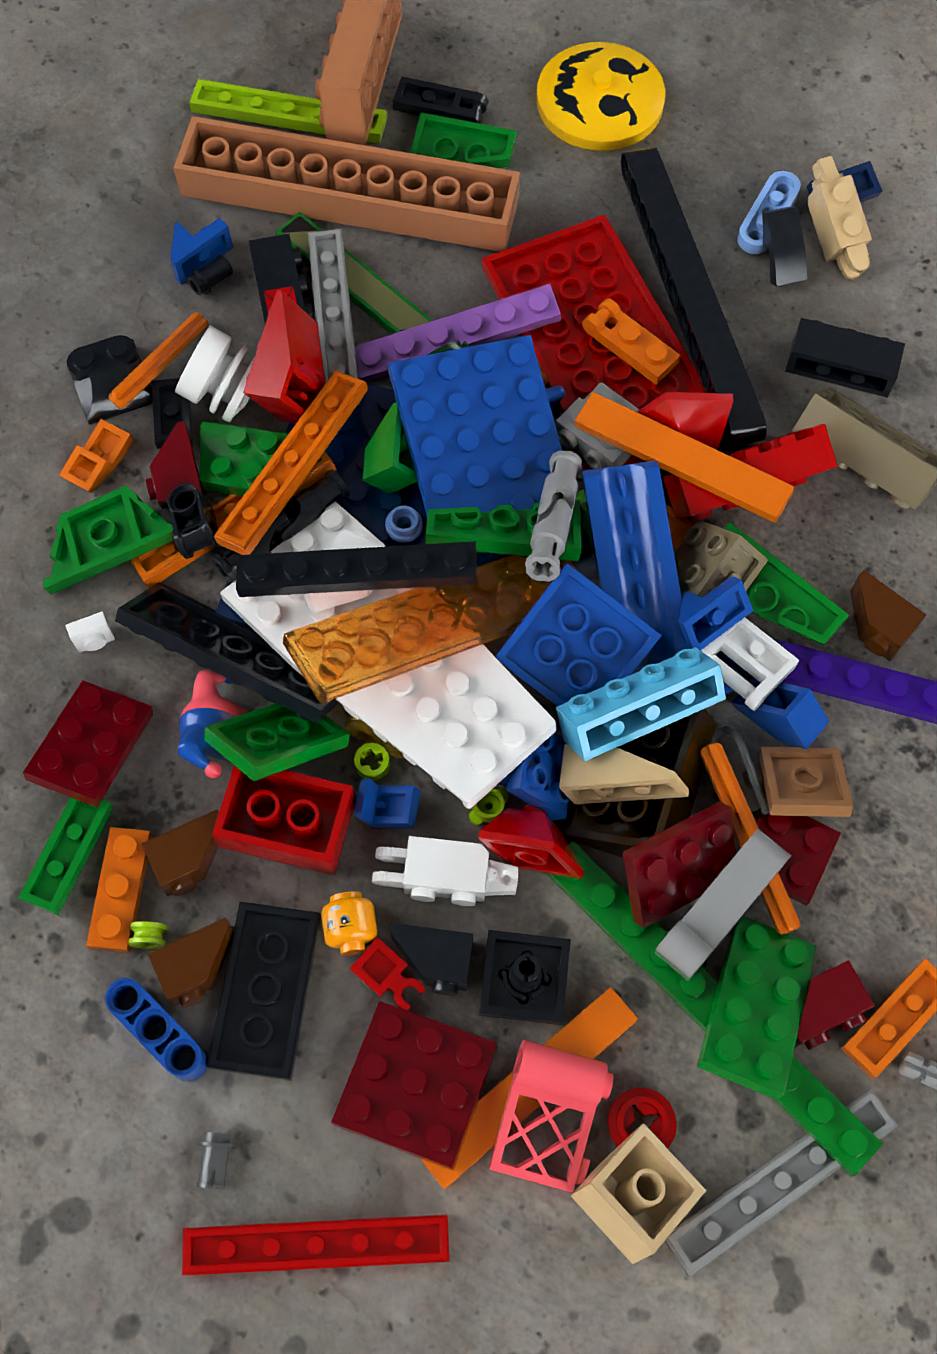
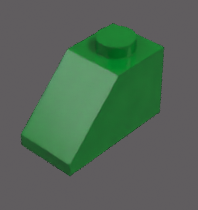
(388, 456)

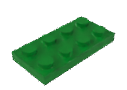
(757, 1008)

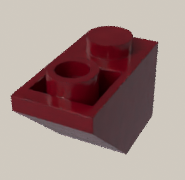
(831, 1001)

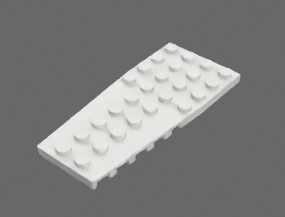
(452, 718)

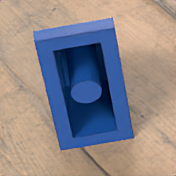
(787, 714)

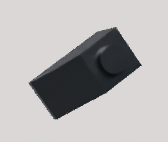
(436, 955)

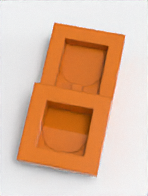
(98, 458)

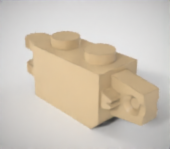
(839, 219)

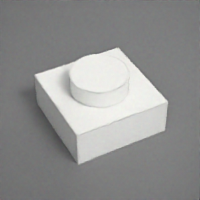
(90, 632)

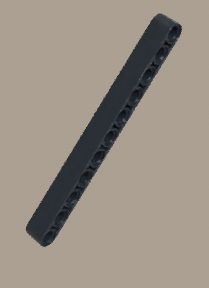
(692, 294)

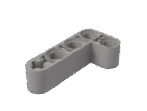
(722, 904)

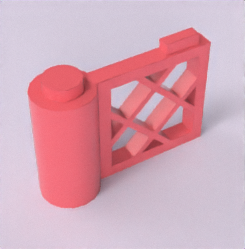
(560, 1080)

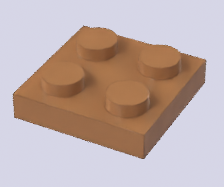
(805, 782)

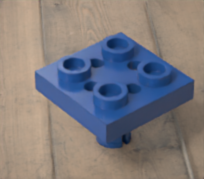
(538, 779)

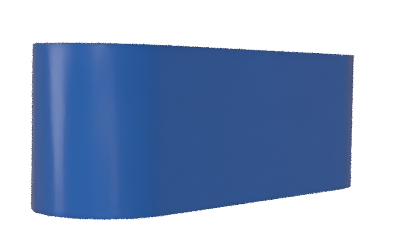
(142, 1015)

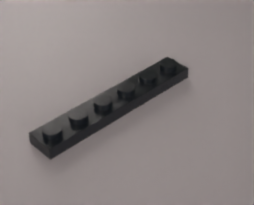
(357, 569)

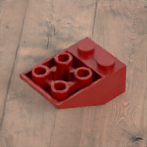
(287, 362)

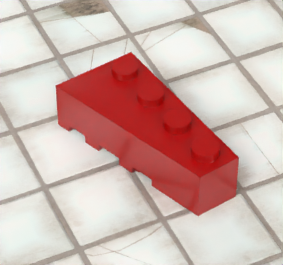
(785, 457)

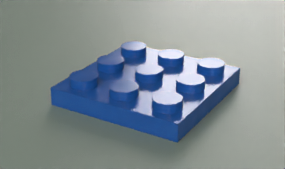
(575, 640)

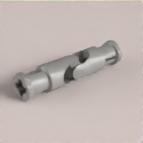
(554, 516)

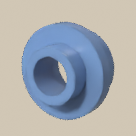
(400, 515)

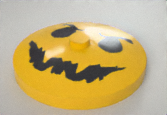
(600, 96)

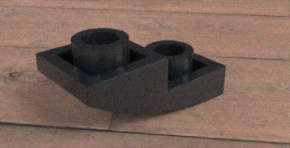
(786, 245)

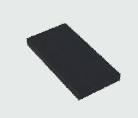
(264, 991)

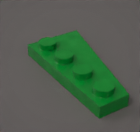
(498, 530)
(791, 601)

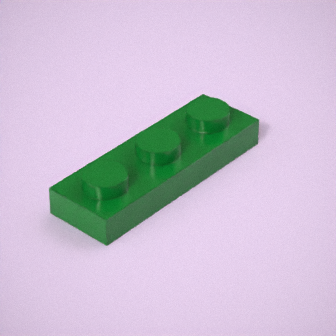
(65, 855)

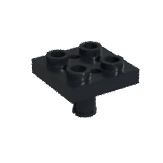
(525, 971)

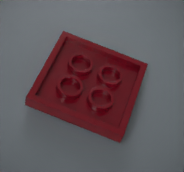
(415, 1085)

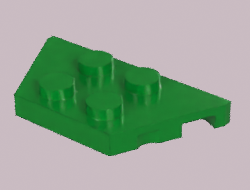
(234, 456)
(103, 536)

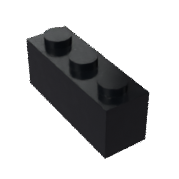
(845, 357)

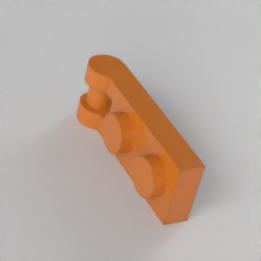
(631, 341)

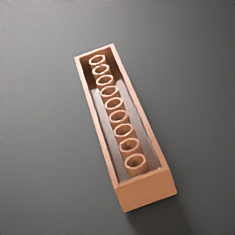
(348, 183)

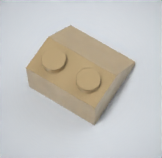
(638, 1194)

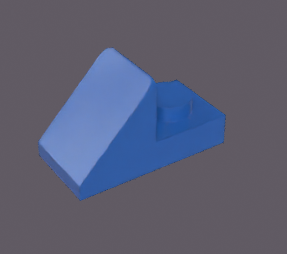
(198, 250)
(712, 615)

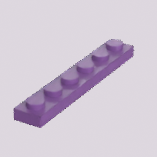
(475, 326)

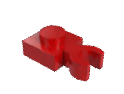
(382, 970)

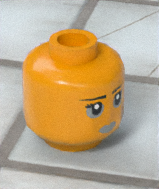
(349, 922)

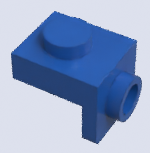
(387, 805)

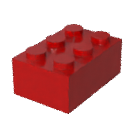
(286, 819)

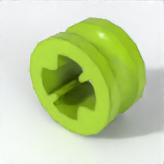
(378, 752)
(147, 935)

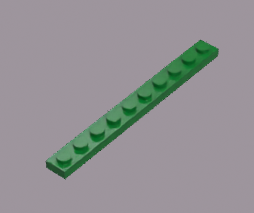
(805, 1096)

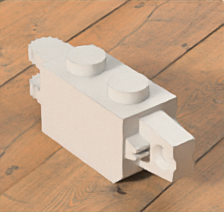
(446, 871)

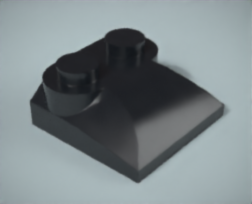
(99, 369)

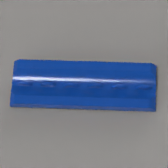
(636, 549)

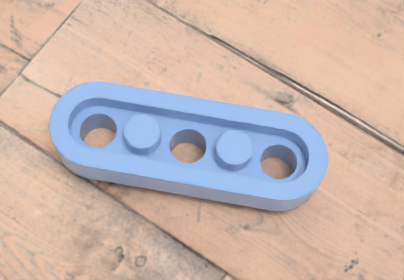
(770, 198)

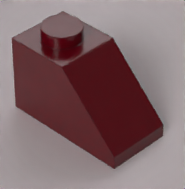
(173, 466)

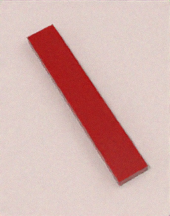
(315, 1245)

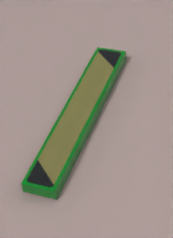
(364, 286)

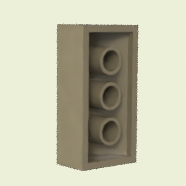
(873, 448)

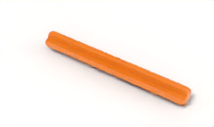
(744, 826)

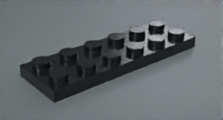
(221, 646)

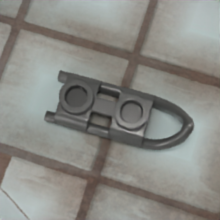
(741, 764)

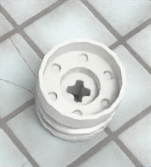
(216, 373)

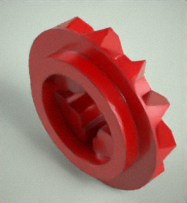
(648, 1104)

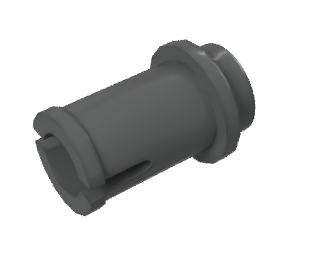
(215, 1157)

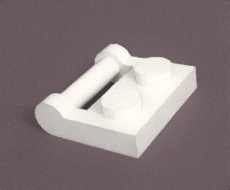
(755, 654)

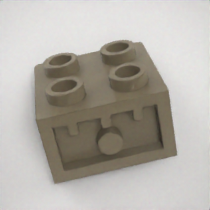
(712, 556)

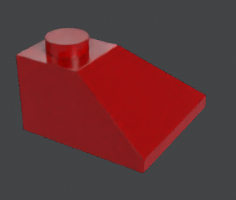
(692, 414)
(530, 842)

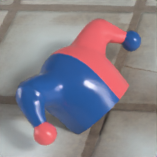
(204, 710)

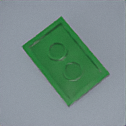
(274, 740)

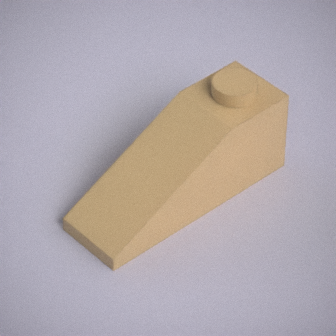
(616, 778)

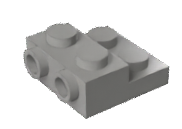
(594, 450)

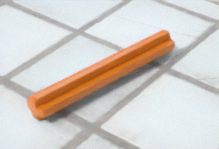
(158, 360)

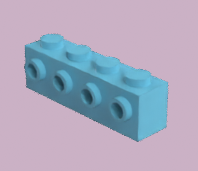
(640, 703)

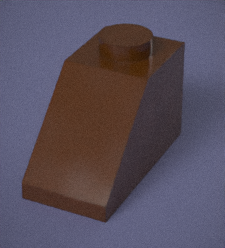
(882, 616)
(183, 854)
(192, 963)

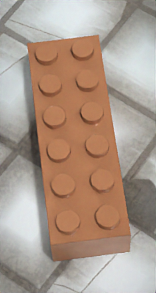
(356, 67)

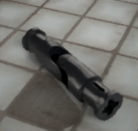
(305, 505)

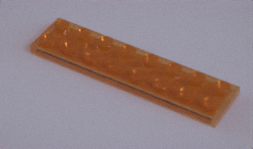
(412, 629)

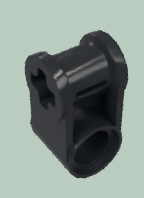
(191, 519)

